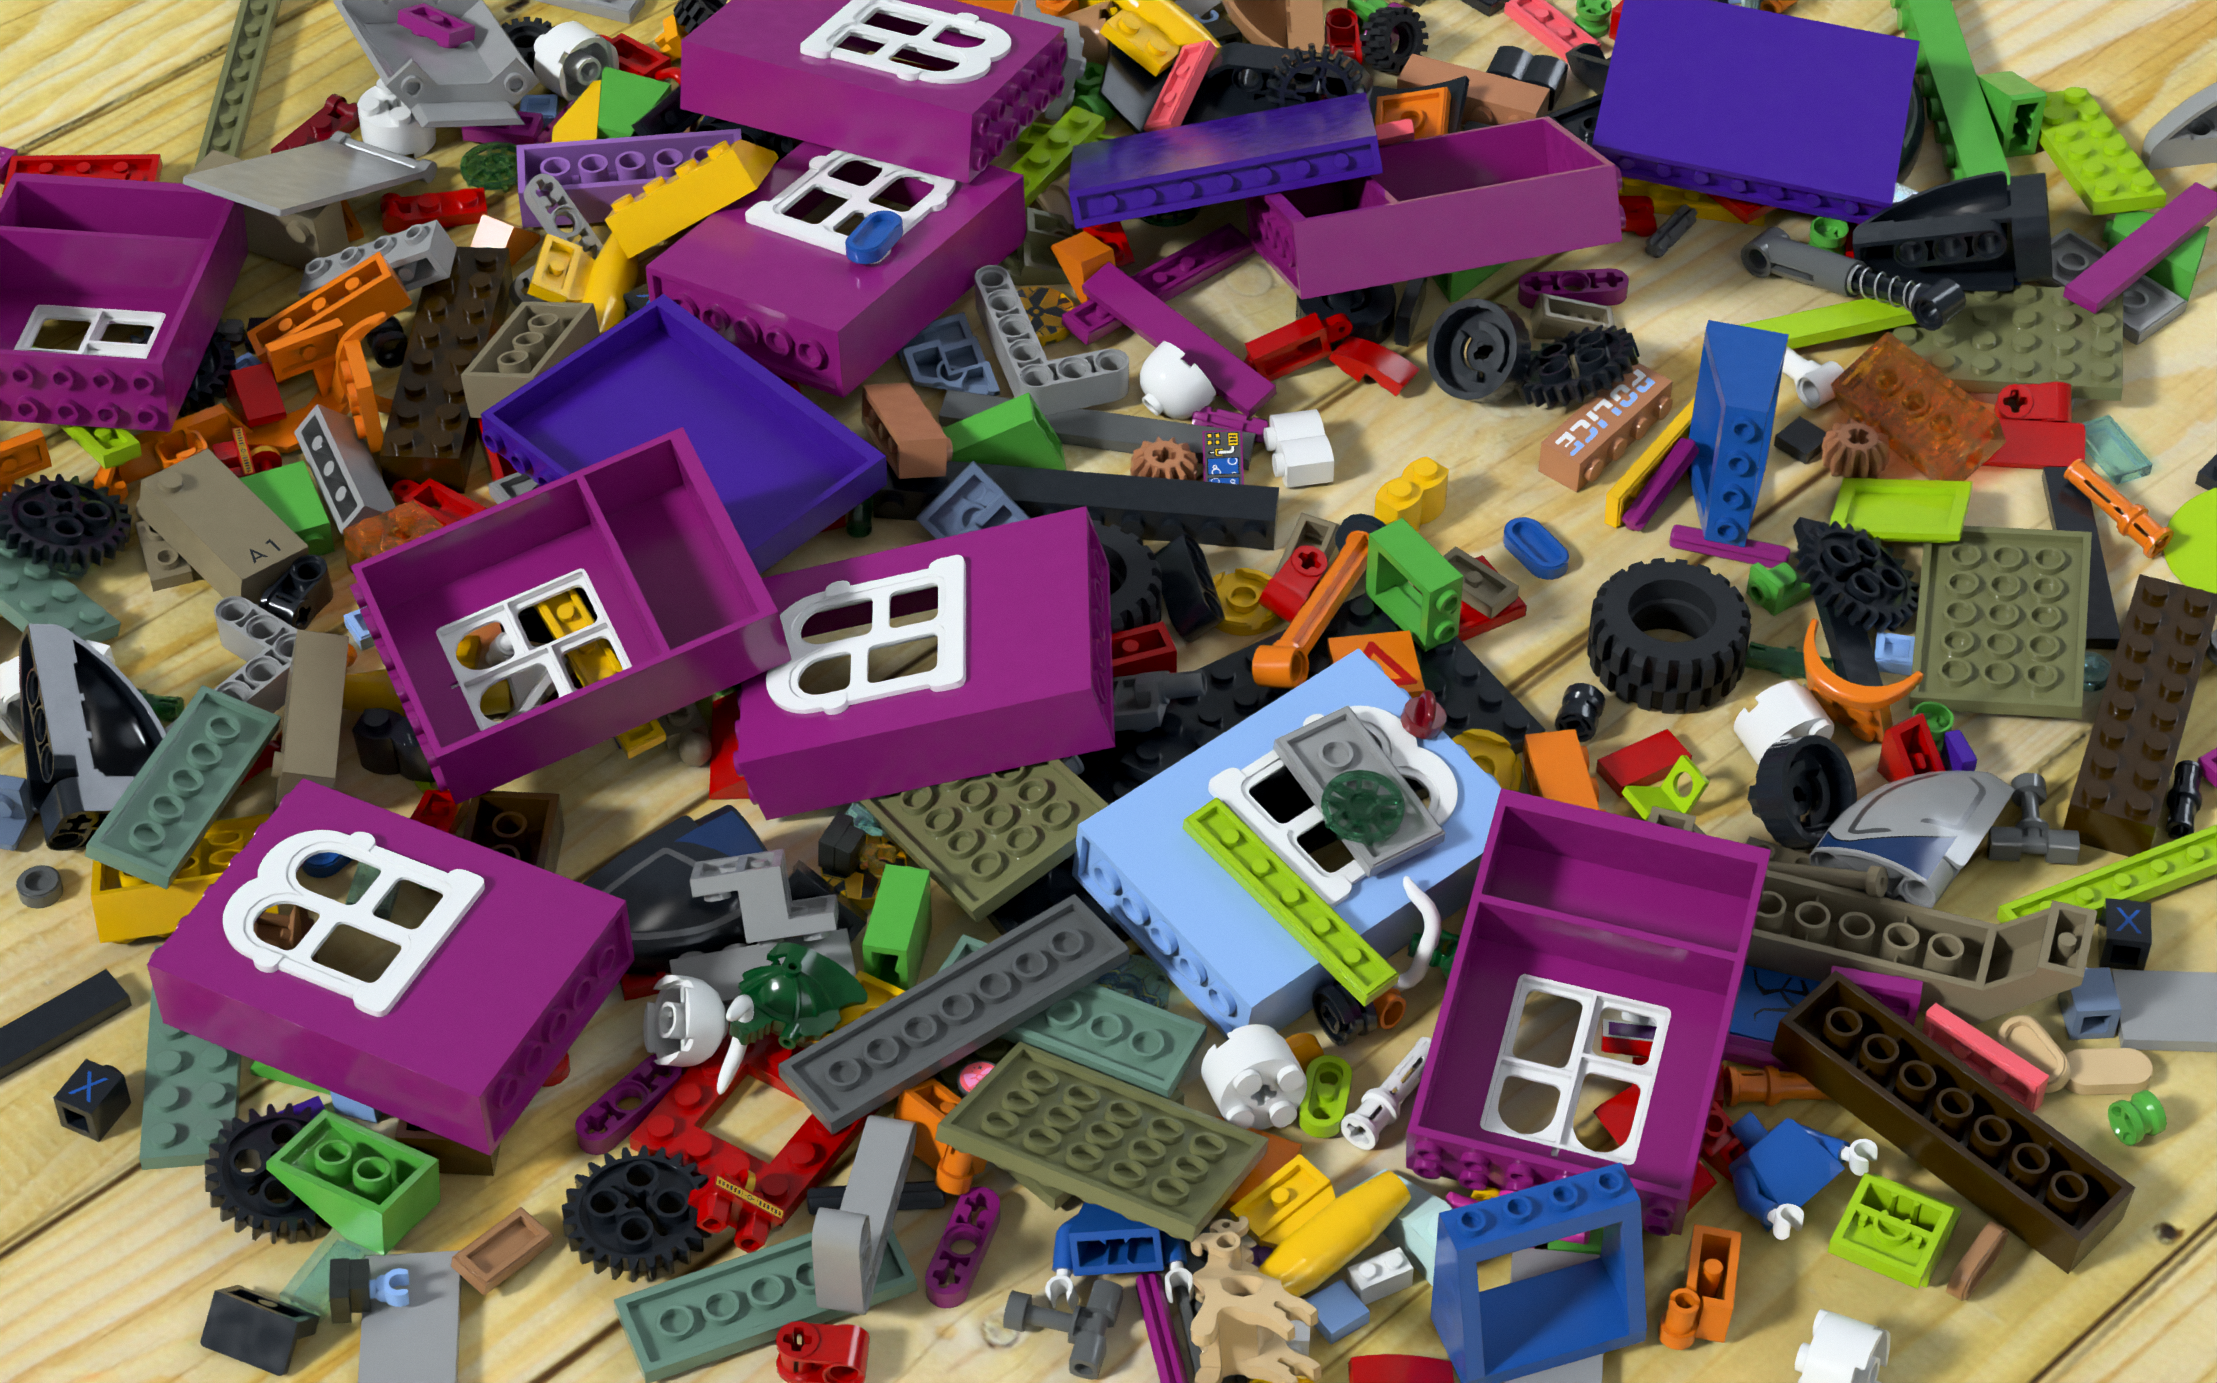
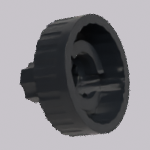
(1371, 323)
(1497, 348)
(1801, 776)

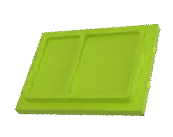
(1904, 508)

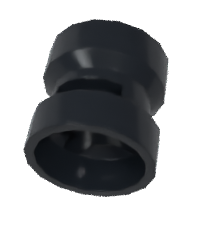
(388, 343)
(1580, 710)

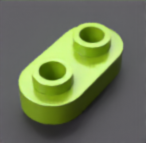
(1324, 1099)

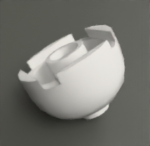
(1174, 385)
(684, 1021)

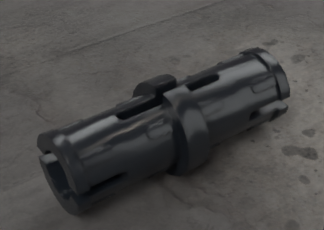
(2184, 799)

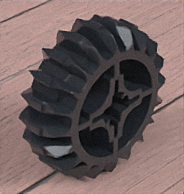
(1322, 62)

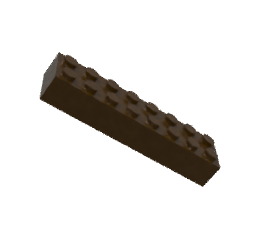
(429, 416)
(2142, 717)
(1952, 1121)

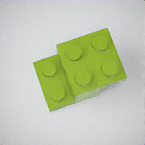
(1895, 1230)

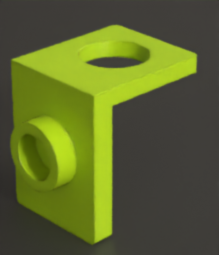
(1667, 795)

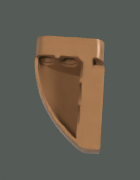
(1279, 22)

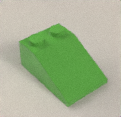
(358, 1180)

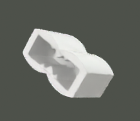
(1299, 448)

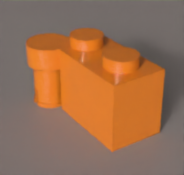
(928, 1106)
(1708, 1290)

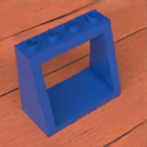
(1733, 425)
(1550, 1315)

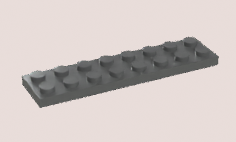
(952, 1013)

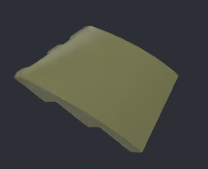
(1034, 260)

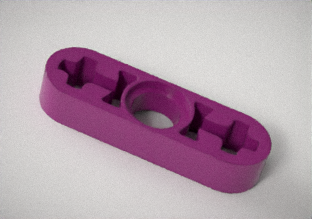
(1609, 286)
(622, 1121)
(965, 1265)

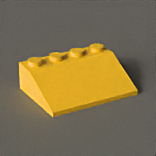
(689, 195)
(135, 908)

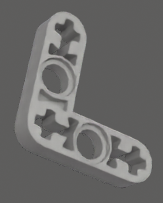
(539, 208)

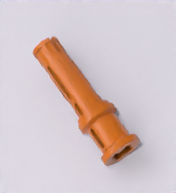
(2128, 523)
(1767, 1086)

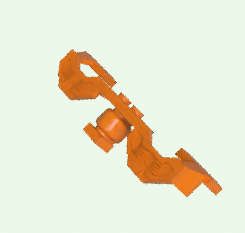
(292, 355)

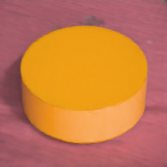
(1305, 1048)

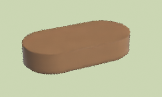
(1977, 1261)

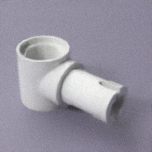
(1811, 378)

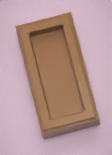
(502, 1251)

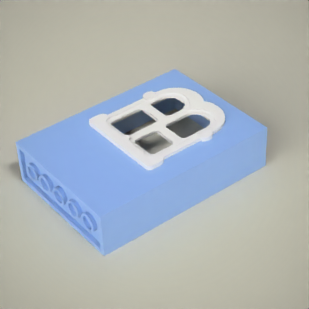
(1206, 925)

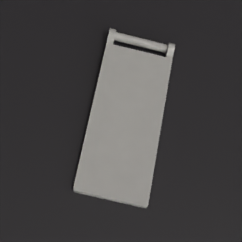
(311, 175)

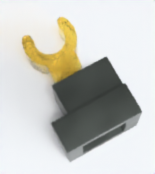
(844, 847)

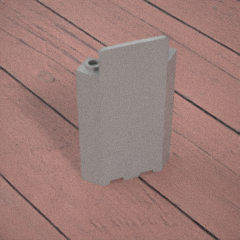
(439, 84)

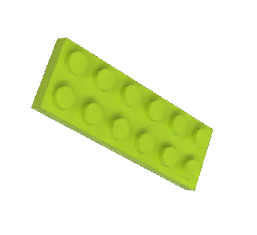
(2095, 155)

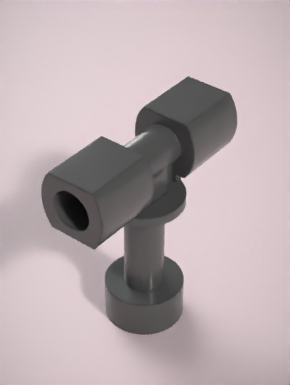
(2032, 833)
(1084, 1327)

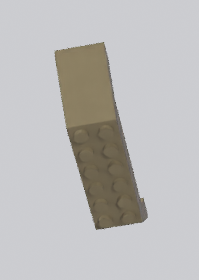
(1963, 961)

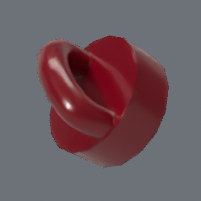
(1423, 716)

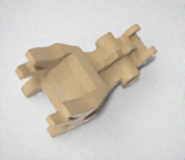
(1245, 1313)

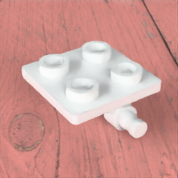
(527, 687)

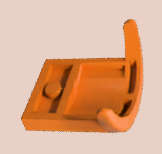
(357, 382)
(1857, 706)

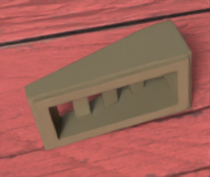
(1560, 315)
(1314, 529)

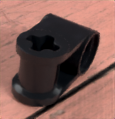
(300, 592)

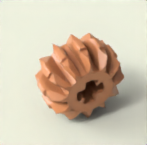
(1855, 450)
(1164, 460)

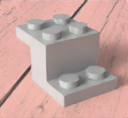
(1074, 63)
(765, 897)

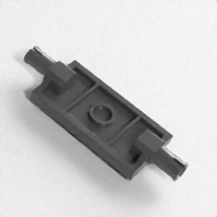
(1143, 697)

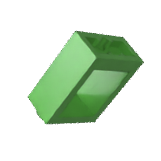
(1401, 555)

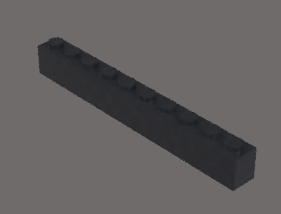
(1141, 505)

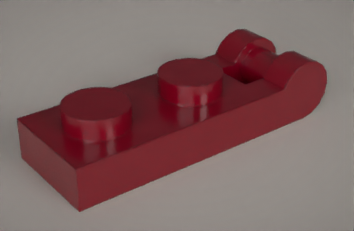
(323, 124)

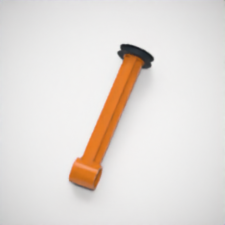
(1286, 661)

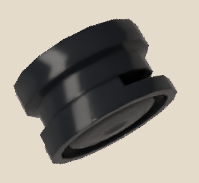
(1342, 1014)

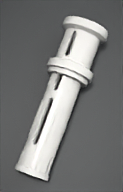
(1386, 1098)

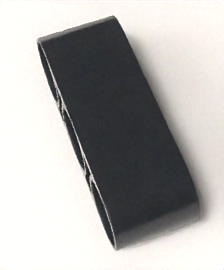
(1188, 588)

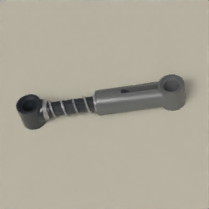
(1777, 254)

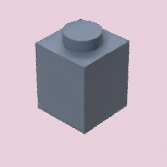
(2091, 1008)

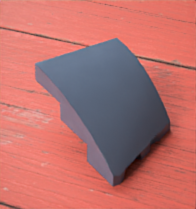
(948, 358)
(968, 505)

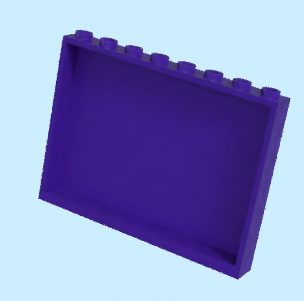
(1757, 106)
(1223, 160)
(764, 445)

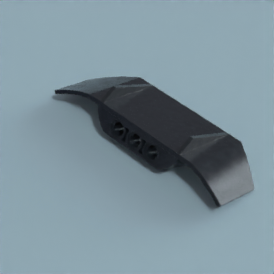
(1238, 86)

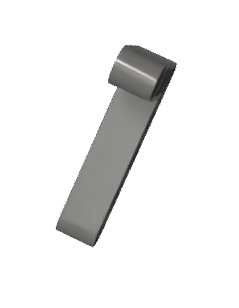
(1053, 384)
(265, 646)
(853, 1240)

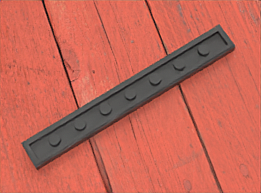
(1094, 427)

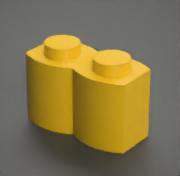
(1415, 496)

